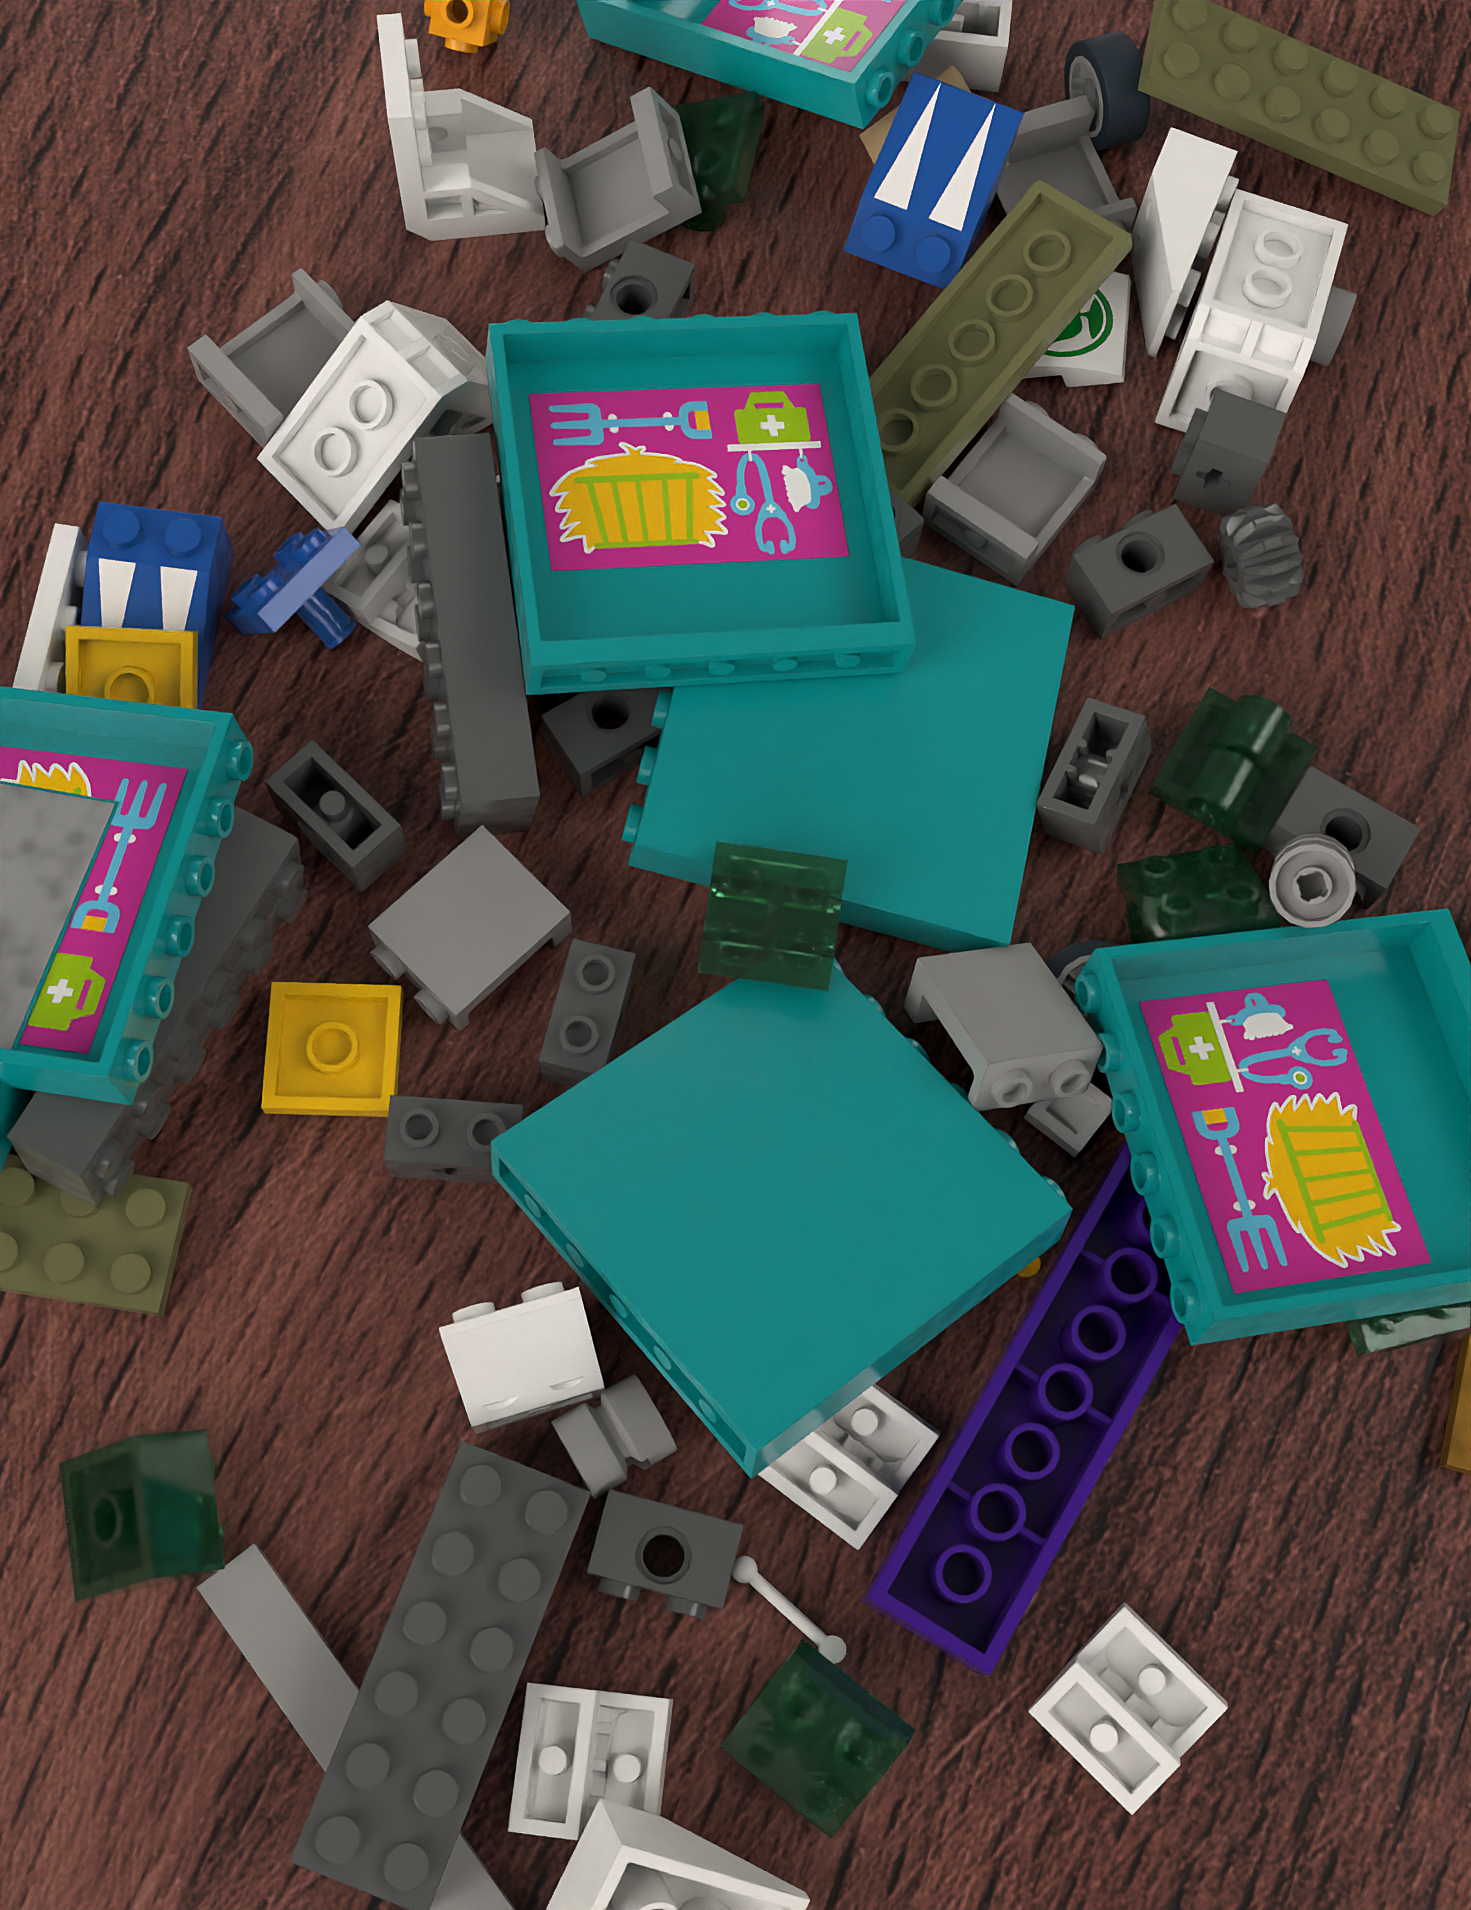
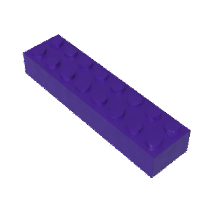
(1034, 1435)

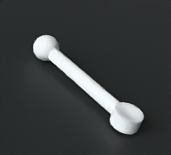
(831, 1646)

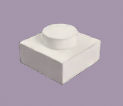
(1071, 1120)

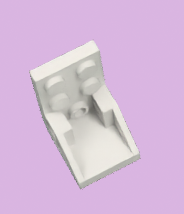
(456, 156)
(1255, 308)
(356, 423)

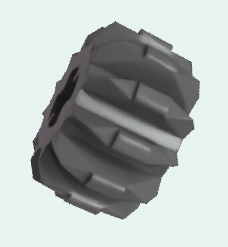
(1260, 556)

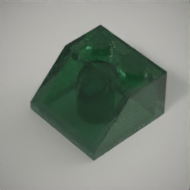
(141, 1514)

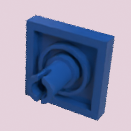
(296, 588)

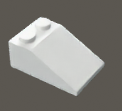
(653, 1864)

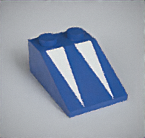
(933, 181)
(158, 574)

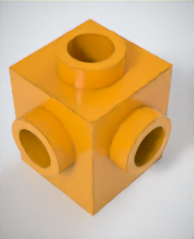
(469, 27)

